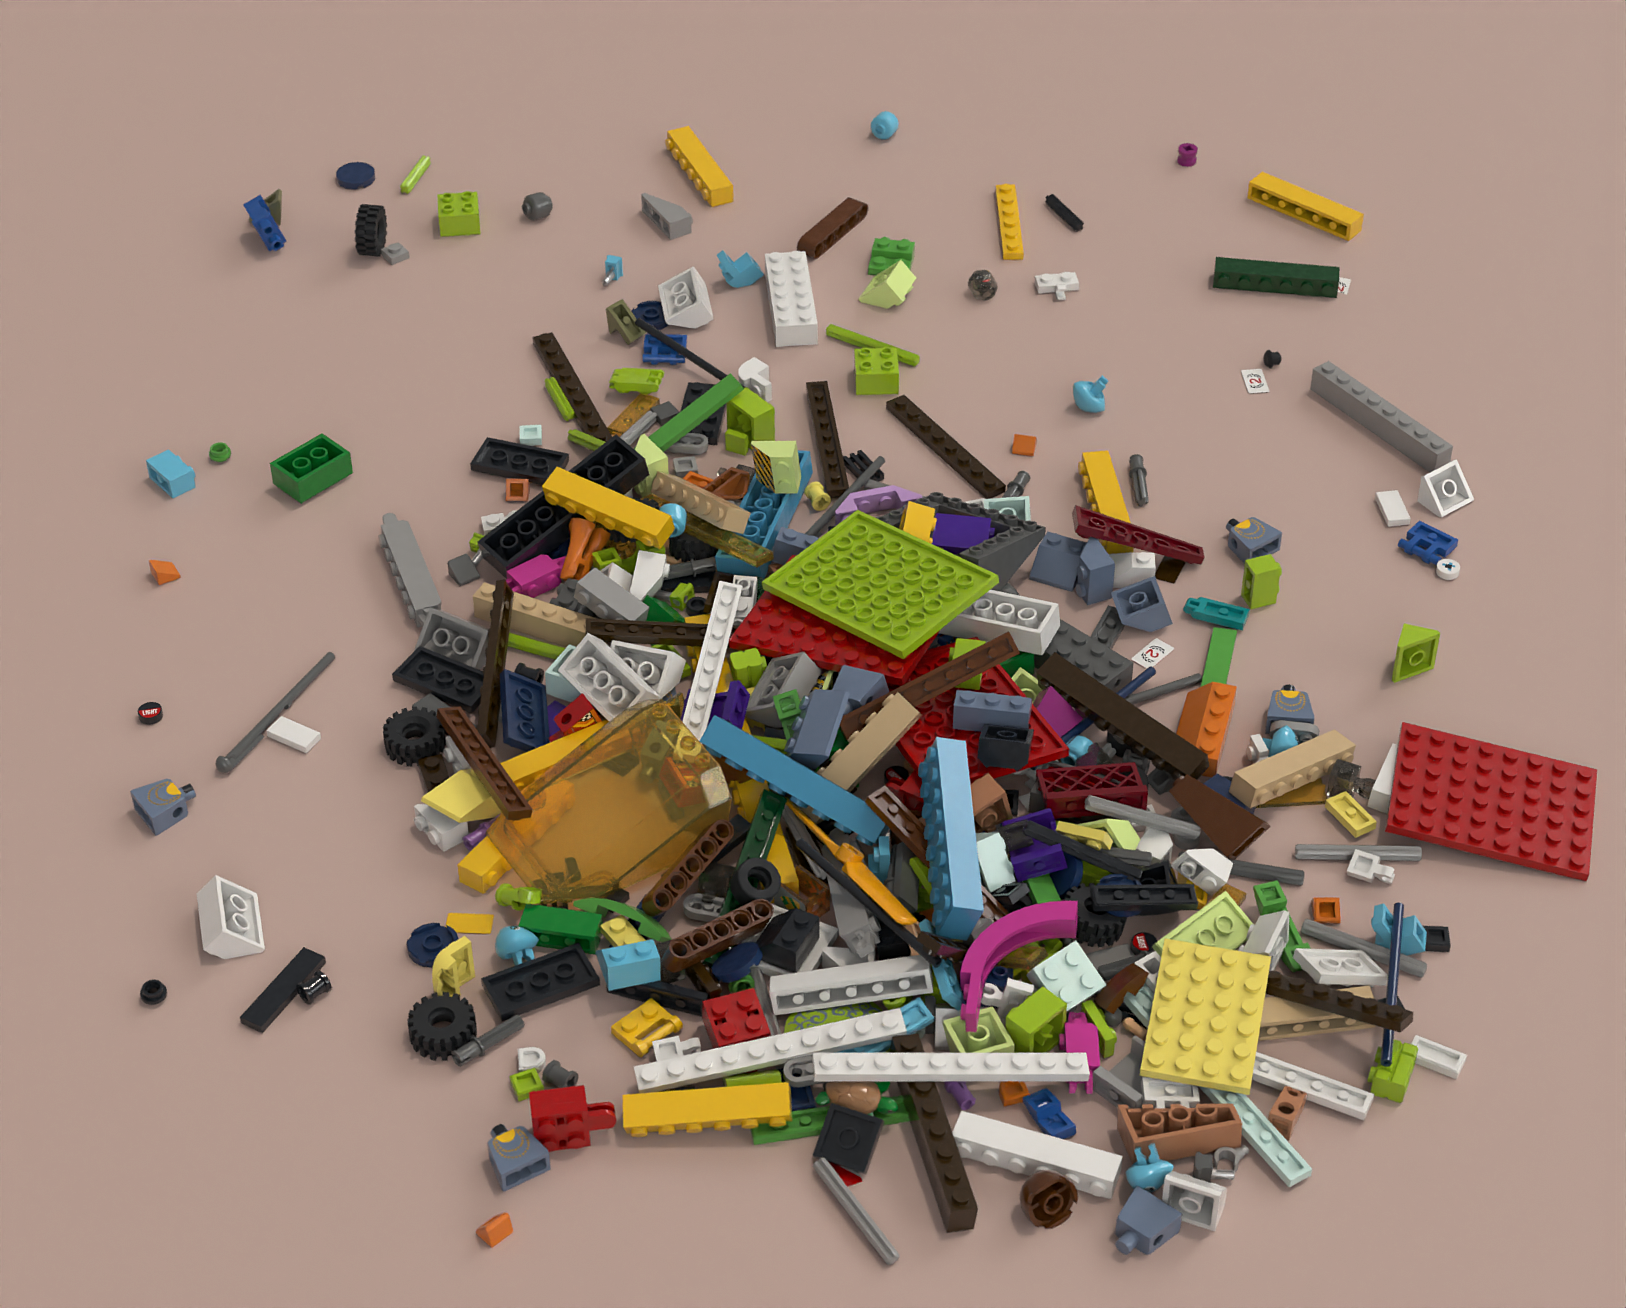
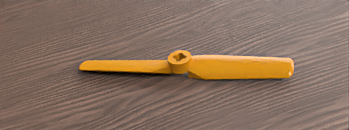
(858, 871)

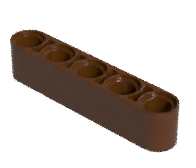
(832, 227)
(679, 873)
(717, 935)

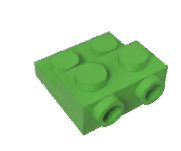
(888, 252)

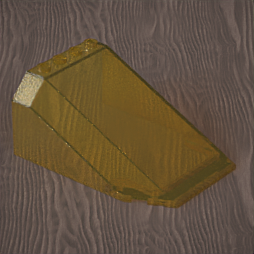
(615, 807)

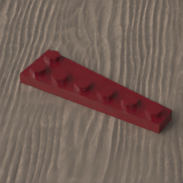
(1103, 527)

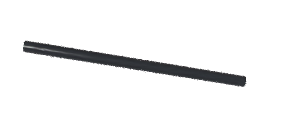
(681, 349)
(865, 900)

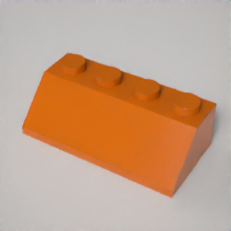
(1207, 720)

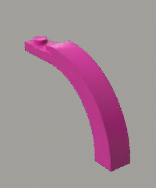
(1005, 935)

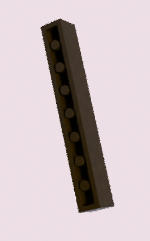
(1122, 719)
(937, 1145)

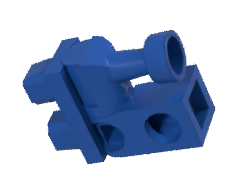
(265, 223)

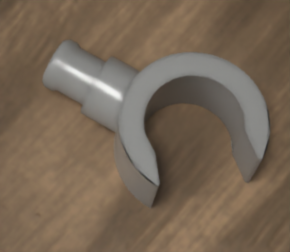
(1231, 1154)

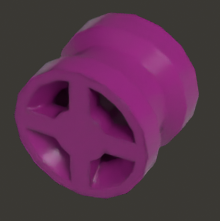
(1187, 154)

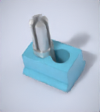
(613, 269)

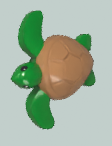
(858, 1096)

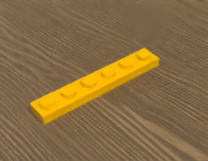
(1009, 222)

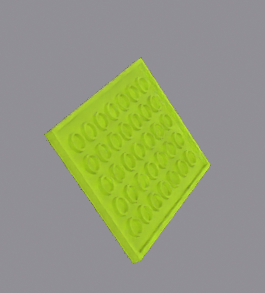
(880, 583)

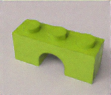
(607, 556)

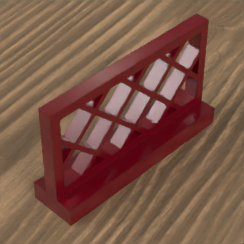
(1071, 801)

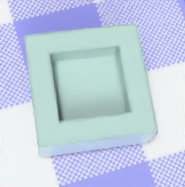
(531, 435)

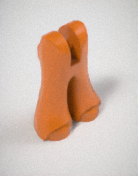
(583, 542)

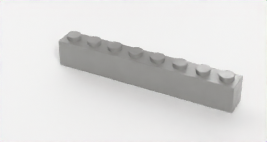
(1380, 417)

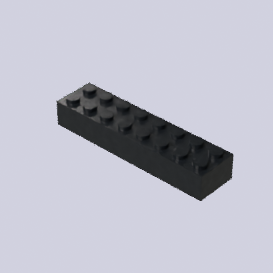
(542, 526)

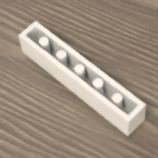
(850, 984)
(1032, 1151)

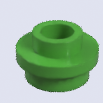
(219, 452)

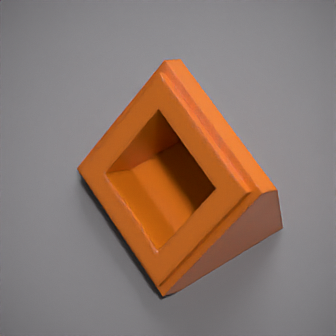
(1024, 445)
(517, 489)
(495, 1229)

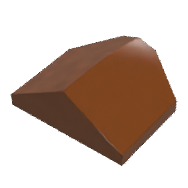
(730, 485)

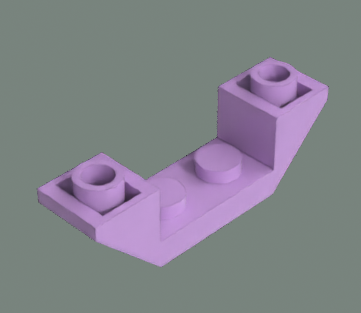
(874, 500)

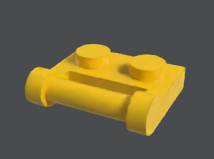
(643, 1022)

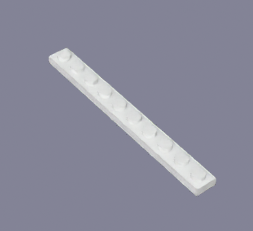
(712, 658)
(769, 1051)
(950, 1067)

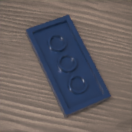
(523, 711)

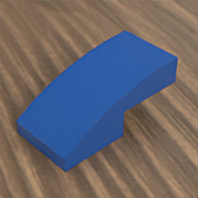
(1048, 1115)

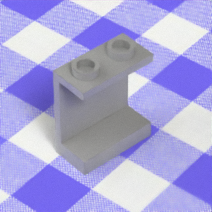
(1123, 1081)

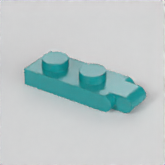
(1217, 612)

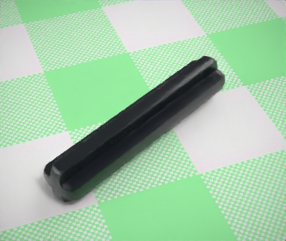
(1064, 212)

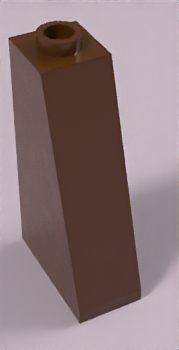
(1221, 819)

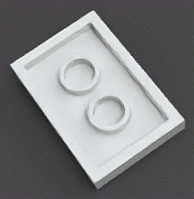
(1340, 967)

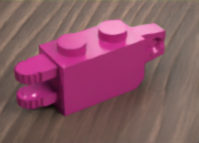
(536, 575)
(1081, 1038)

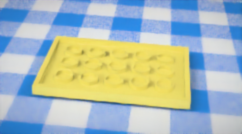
(1206, 1016)

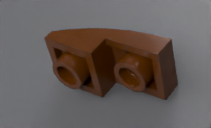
(1129, 980)

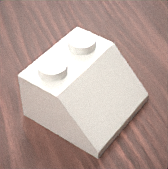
(1268, 936)
(1196, 1199)

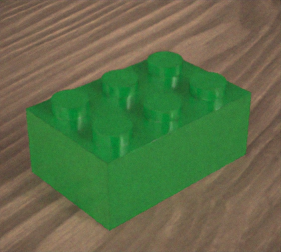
(311, 468)

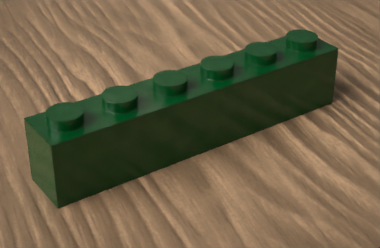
(1276, 277)

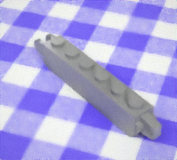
(409, 567)
(854, 920)

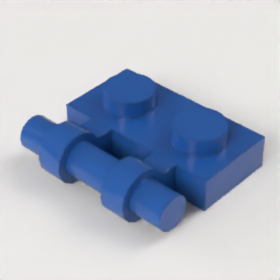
(658, 352)
(1430, 538)

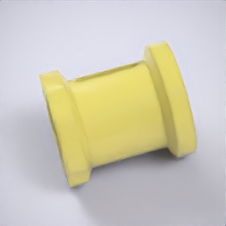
(818, 498)

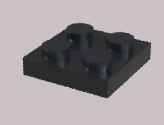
(848, 1138)

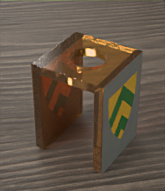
(811, 887)

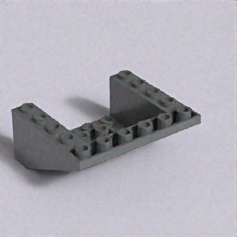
(1003, 553)

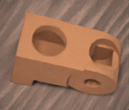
(1287, 1111)

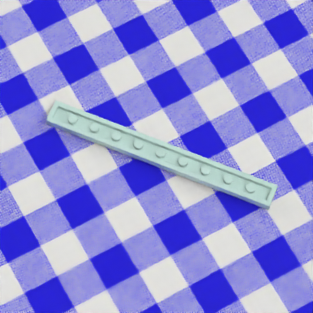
(1255, 1126)

